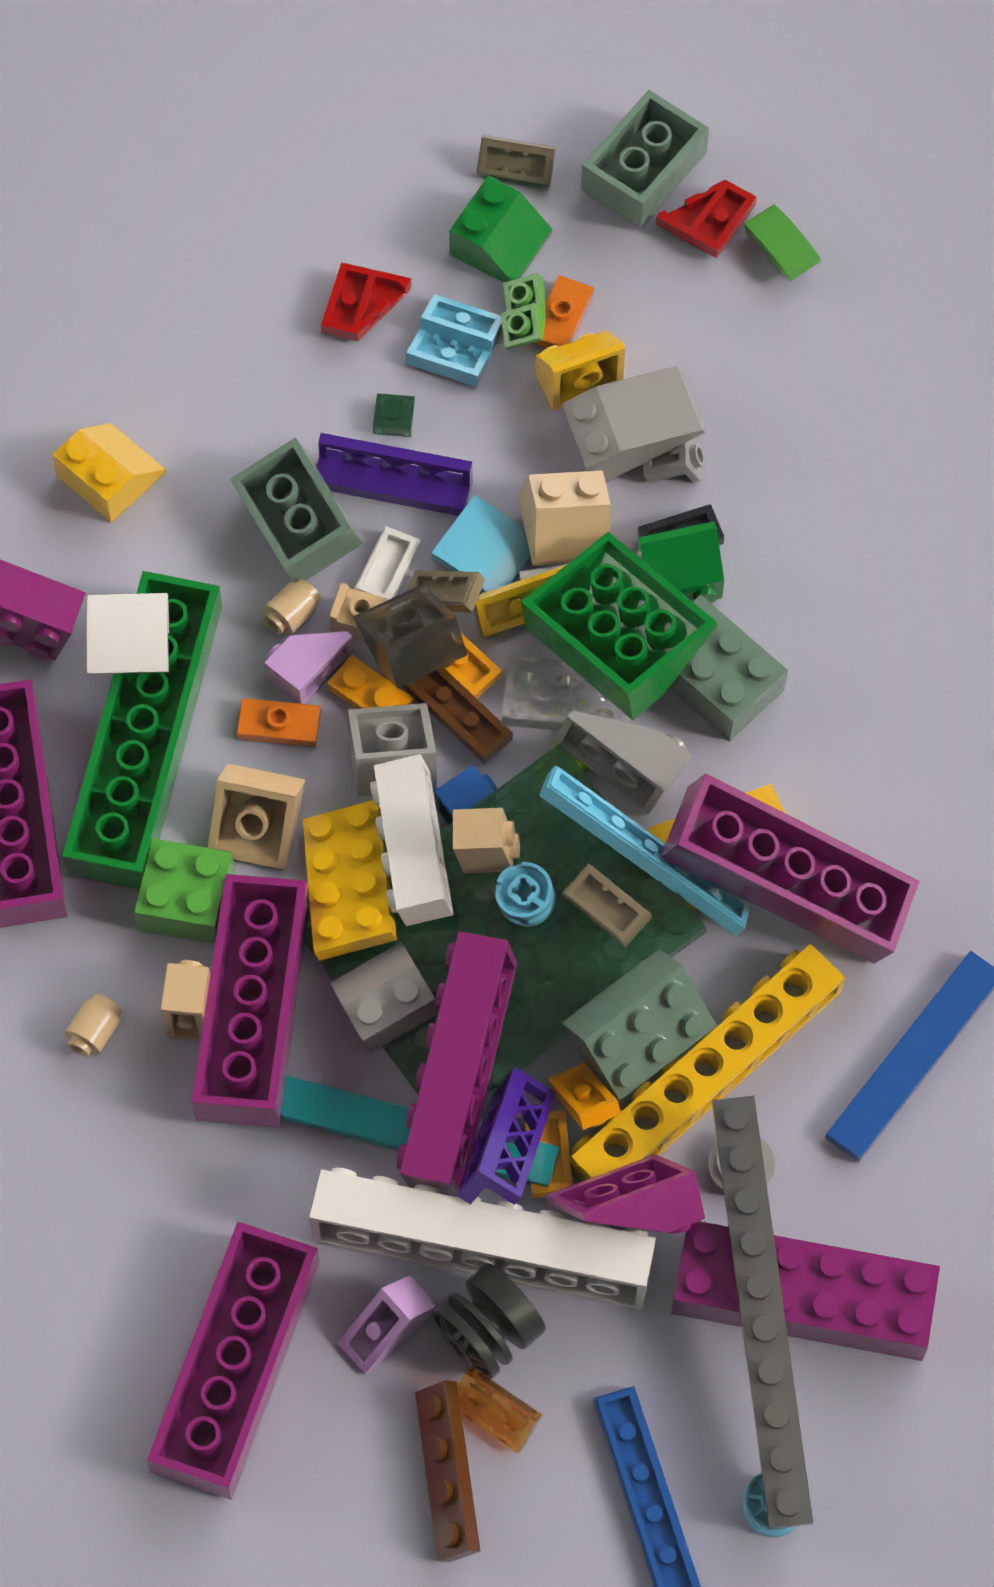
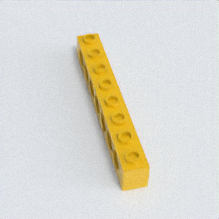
(803, 969)

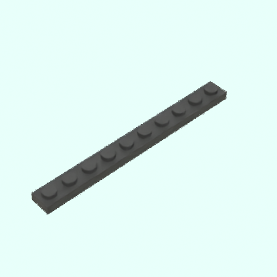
(762, 1313)

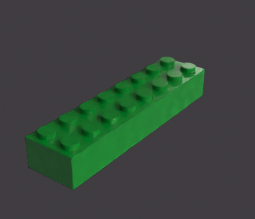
(142, 743)

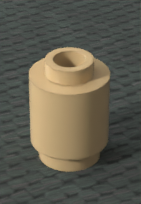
(291, 607)
(93, 1025)

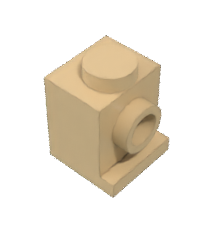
(345, 607)

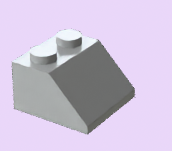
(389, 735)
(385, 997)

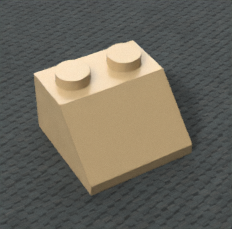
(563, 514)
(256, 815)

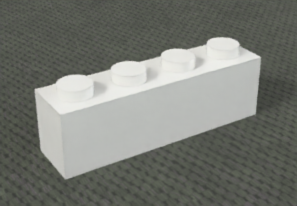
(412, 840)

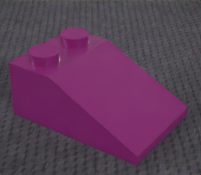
(639, 1195)

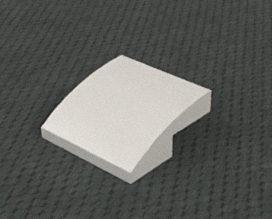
(127, 633)

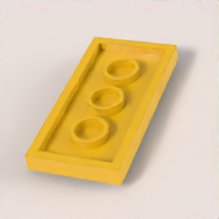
(347, 881)

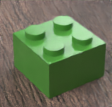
(182, 890)

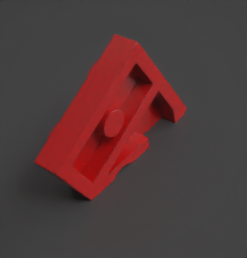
(709, 217)
(361, 300)

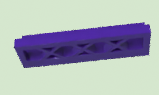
(393, 477)
(500, 1128)

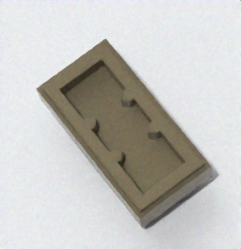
(516, 160)
(453, 588)
(606, 905)

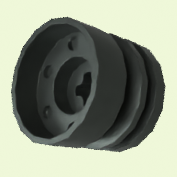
(495, 1315)

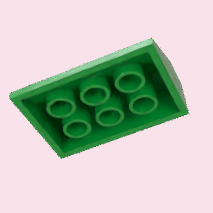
(617, 624)

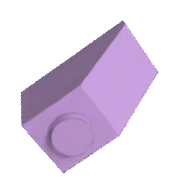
(306, 662)
(387, 1323)

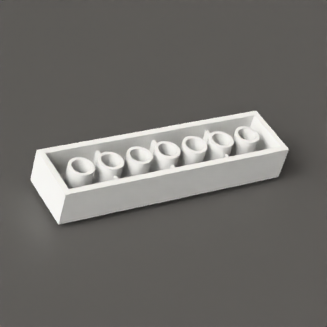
(461, 1237)

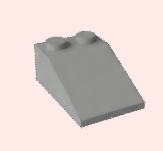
(632, 420)
(628, 756)

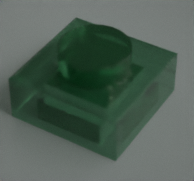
(394, 415)

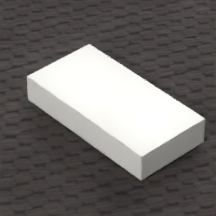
(388, 563)

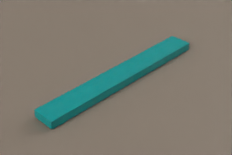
(378, 1122)

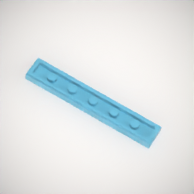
(642, 849)

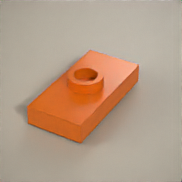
(565, 311)
(279, 722)

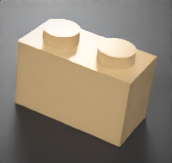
(484, 840)
(185, 999)

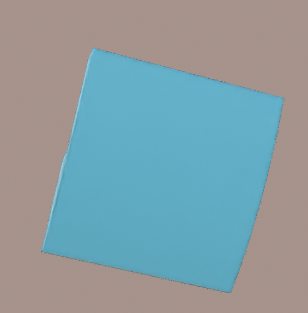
(454, 340)
(484, 543)

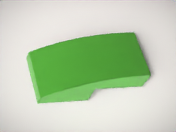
(783, 242)
(525, 311)

